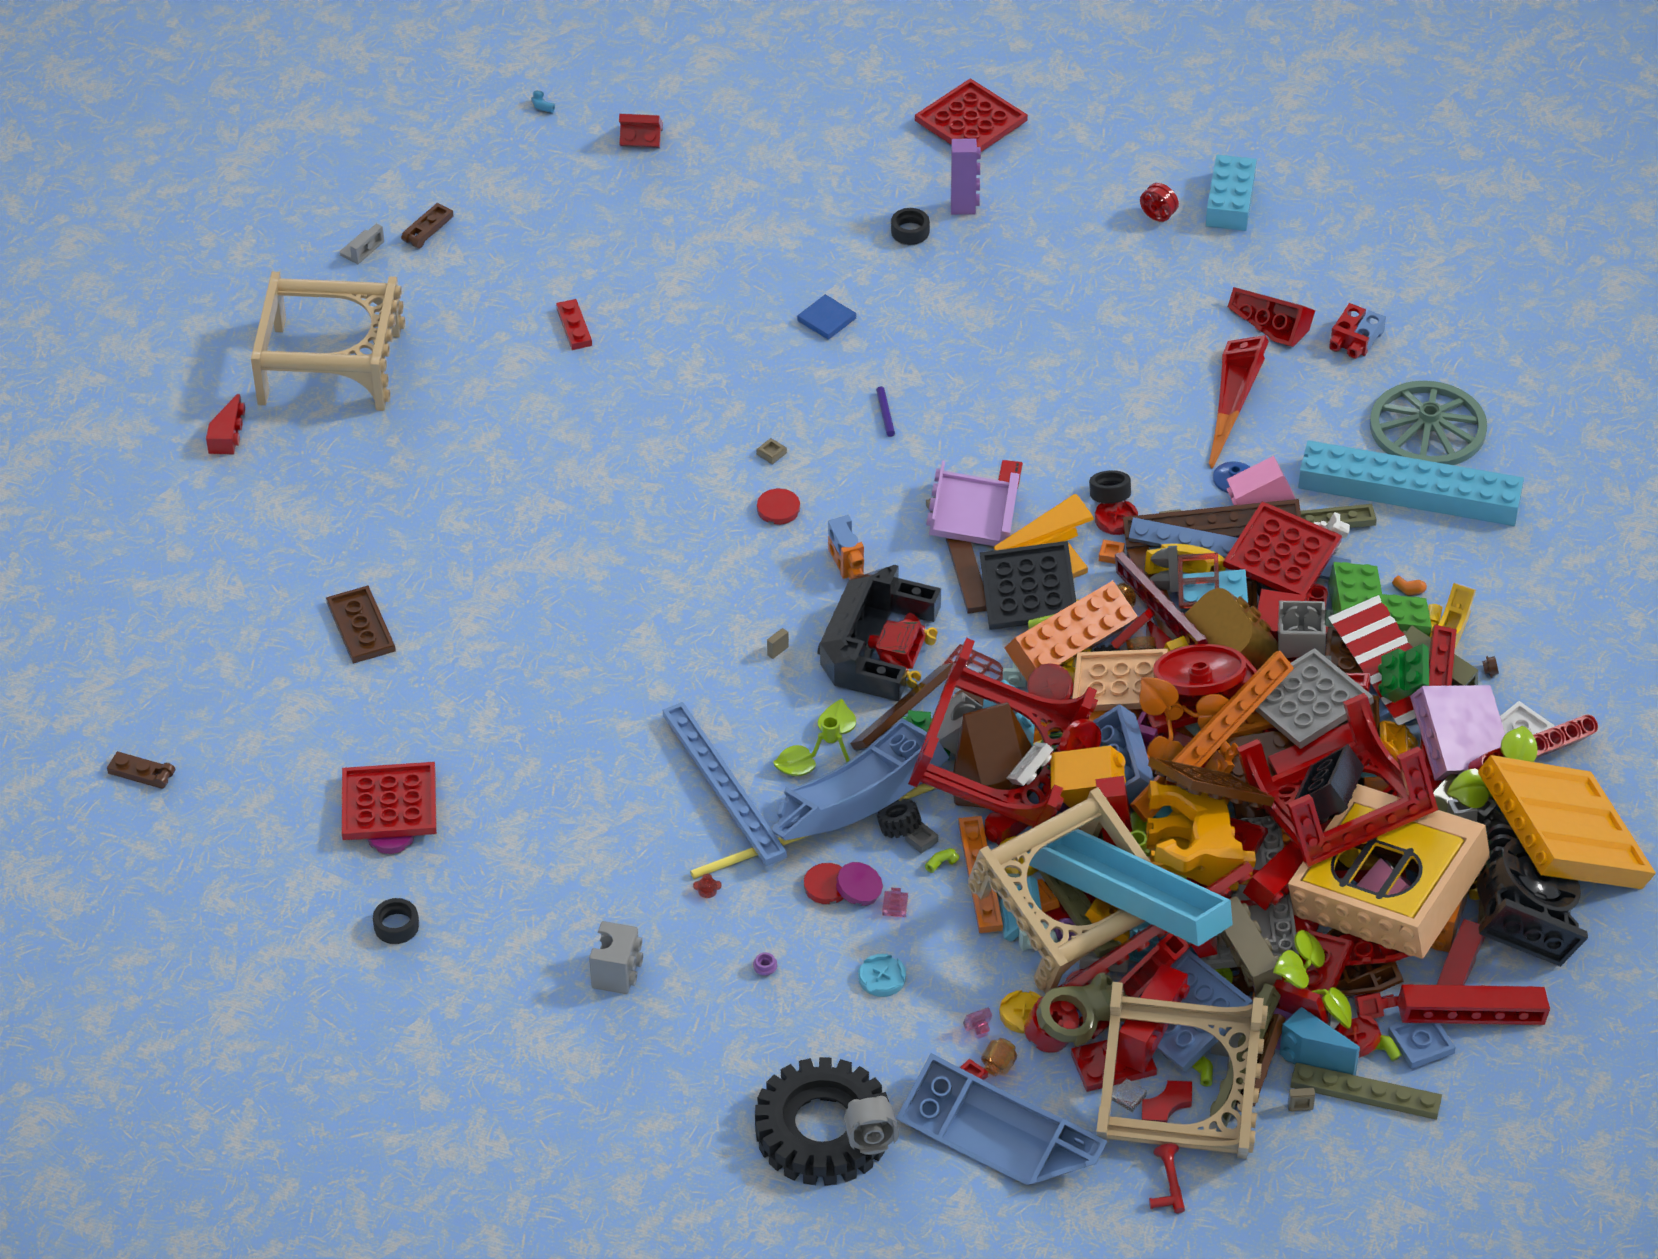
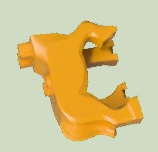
(1207, 827)

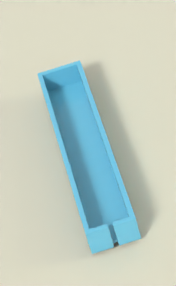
(1411, 483)
(1136, 886)

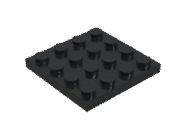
(1026, 583)

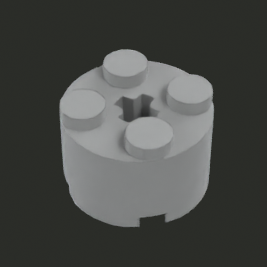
(871, 1124)

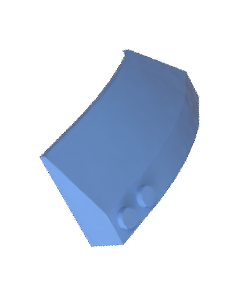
(857, 787)
(995, 1125)

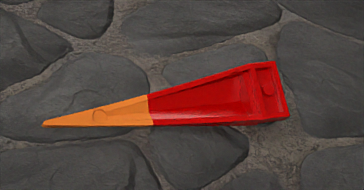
(1239, 370)

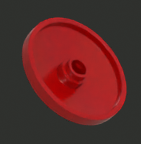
(1201, 669)

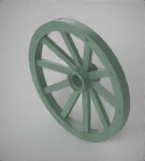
(1429, 417)

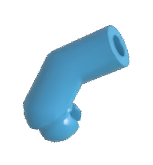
(540, 104)

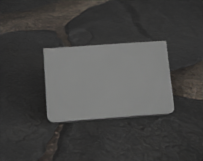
(363, 244)

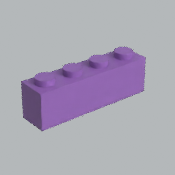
(963, 176)

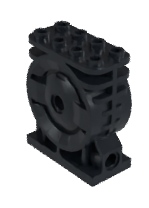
(1523, 905)

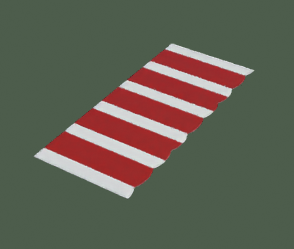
(1369, 635)

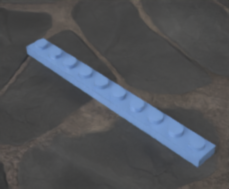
(1160, 533)
(724, 784)

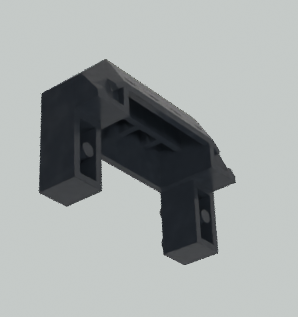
(863, 613)

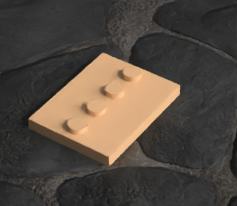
(1114, 675)

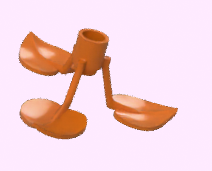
(1161, 696)

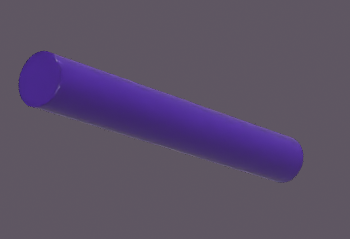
(885, 411)

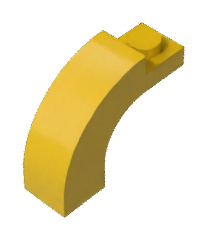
(1191, 566)
(1458, 609)

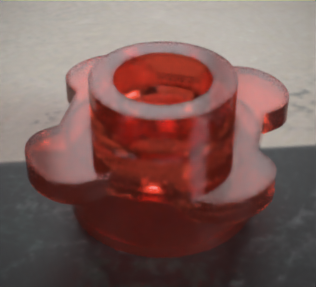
(707, 886)

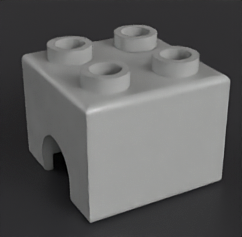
(1301, 627)
(952, 721)
(616, 961)

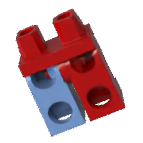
(1356, 332)

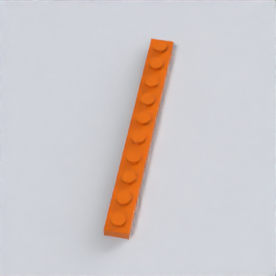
(1223, 723)

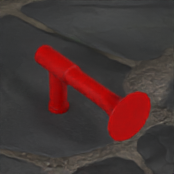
(1167, 1153)

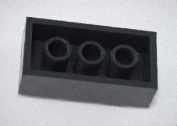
(1332, 782)

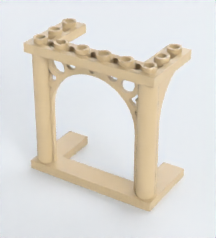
(363, 368)
(990, 873)
(1243, 1020)

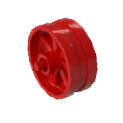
(1161, 199)

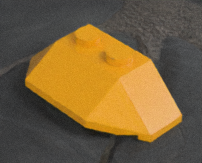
(1396, 738)

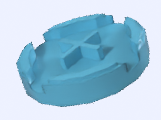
(882, 975)

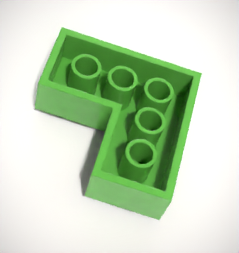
(1356, 583)

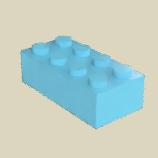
(1231, 192)

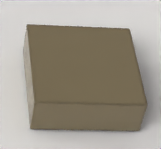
(771, 451)
(777, 643)
(1301, 1099)

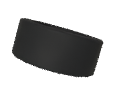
(913, 236)
(1110, 487)
(400, 934)

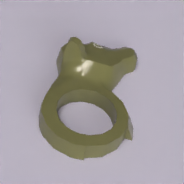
(1091, 1001)

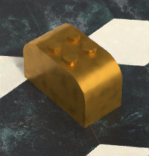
(1233, 624)

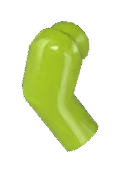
(941, 856)
(1388, 1045)
(1205, 1068)

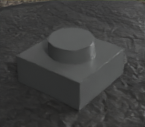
(922, 838)

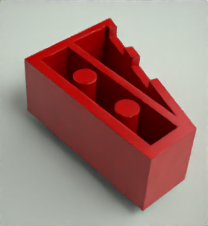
(1116, 794)

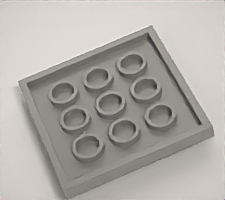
(1310, 699)

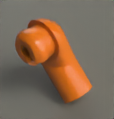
(1409, 587)

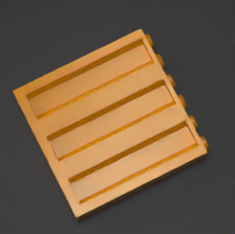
(1566, 822)

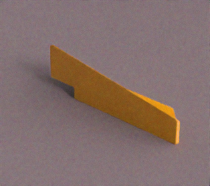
(1051, 527)

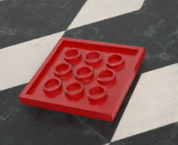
(971, 114)
(1282, 550)
(389, 801)

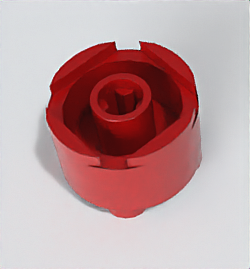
(1063, 1014)

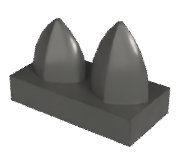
(1166, 559)

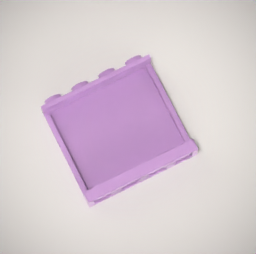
(972, 507)
(1457, 725)

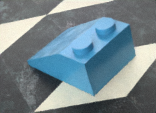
(1316, 1044)

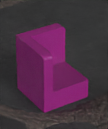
(1147, 732)

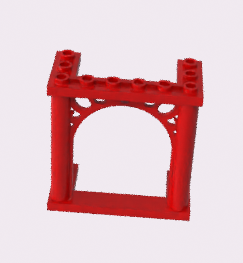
(1035, 708)
(1299, 816)

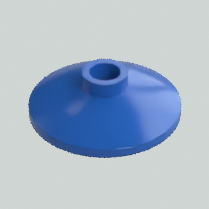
(1226, 471)

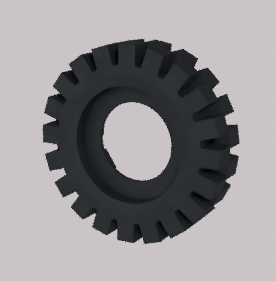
(787, 1145)

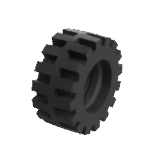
(899, 818)

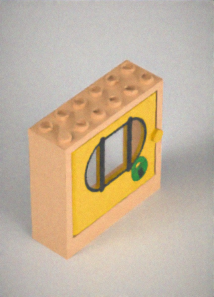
(1404, 919)

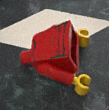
(901, 644)

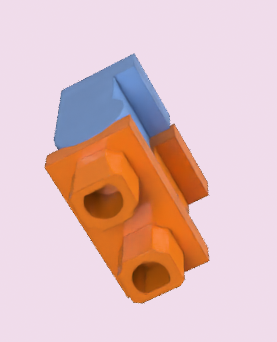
(845, 547)

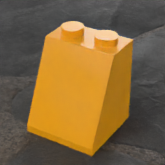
(1079, 768)

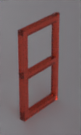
(1199, 580)

